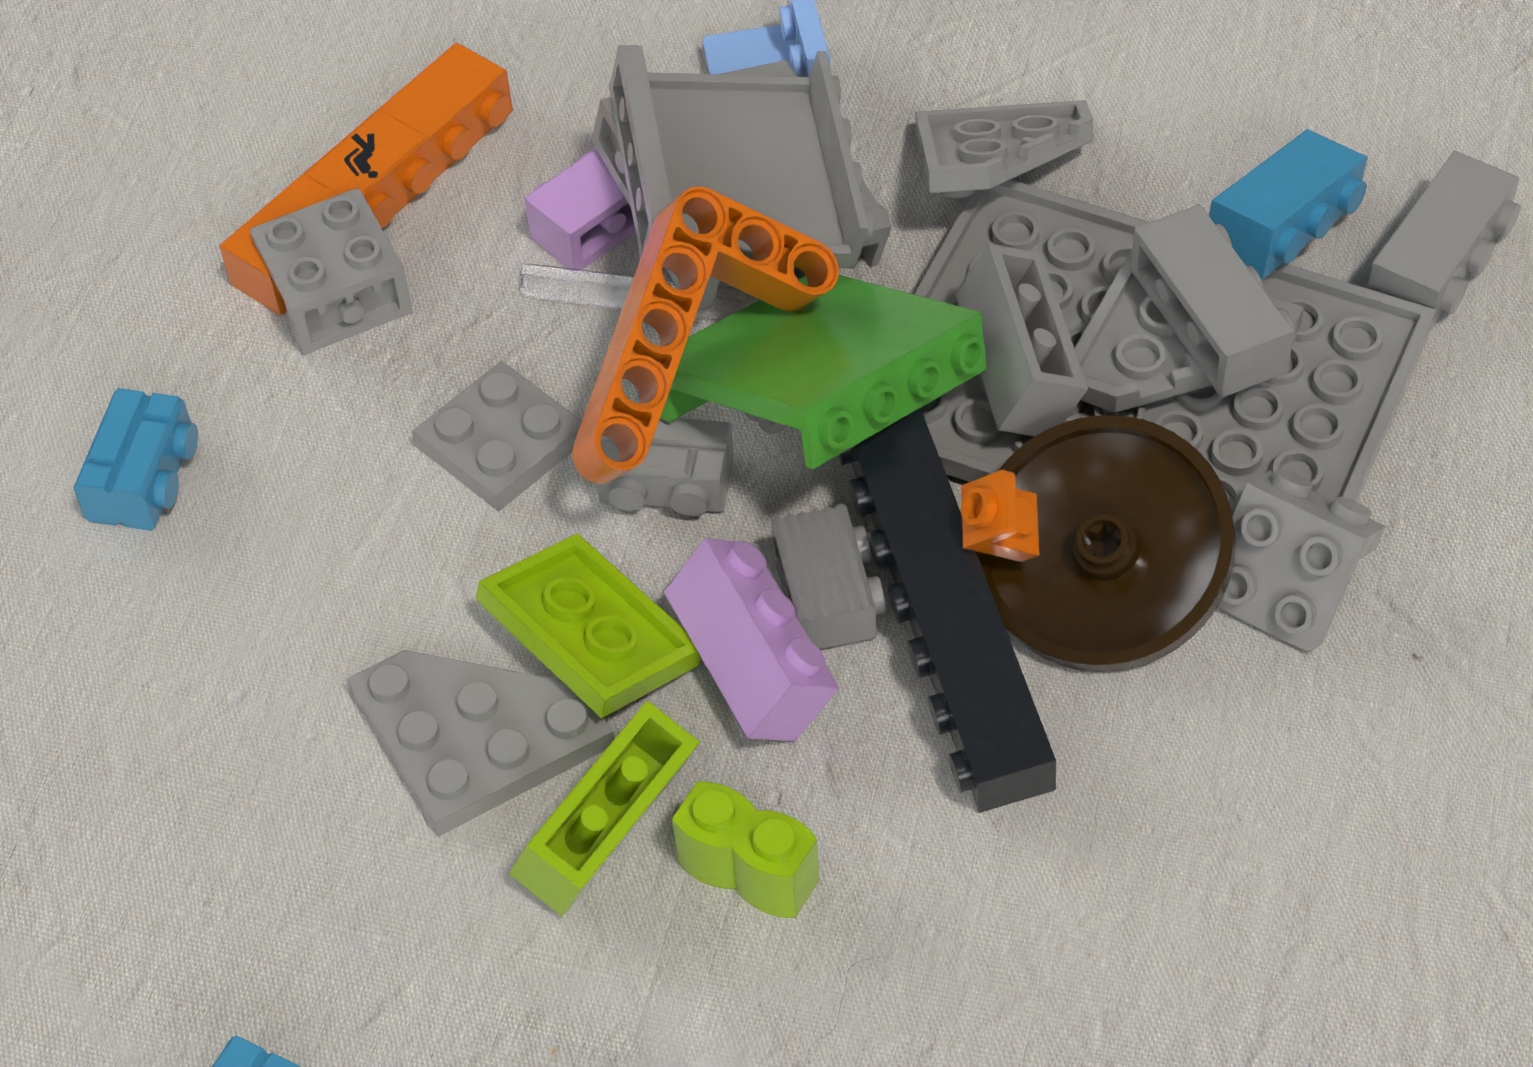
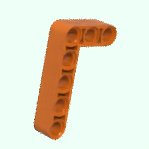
(672, 312)

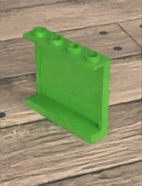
(834, 366)

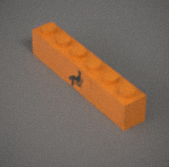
(386, 156)

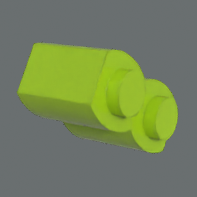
(746, 849)

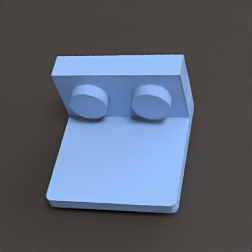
(793, 40)

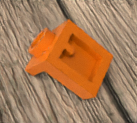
(999, 517)

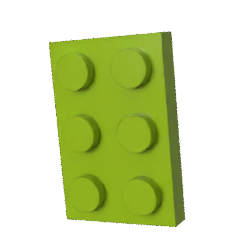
(589, 624)

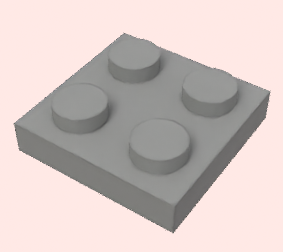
(498, 435)

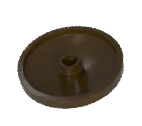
(1127, 544)

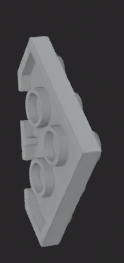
(993, 144)
(1134, 353)
(473, 731)

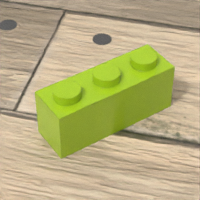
(603, 808)

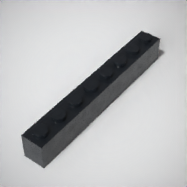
(953, 617)

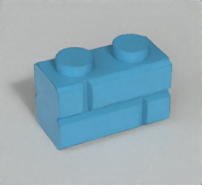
(136, 459)

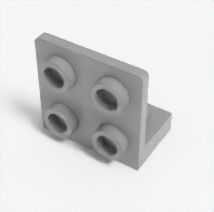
(333, 270)

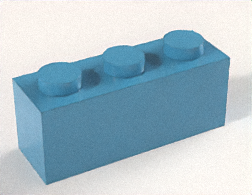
(1290, 200)

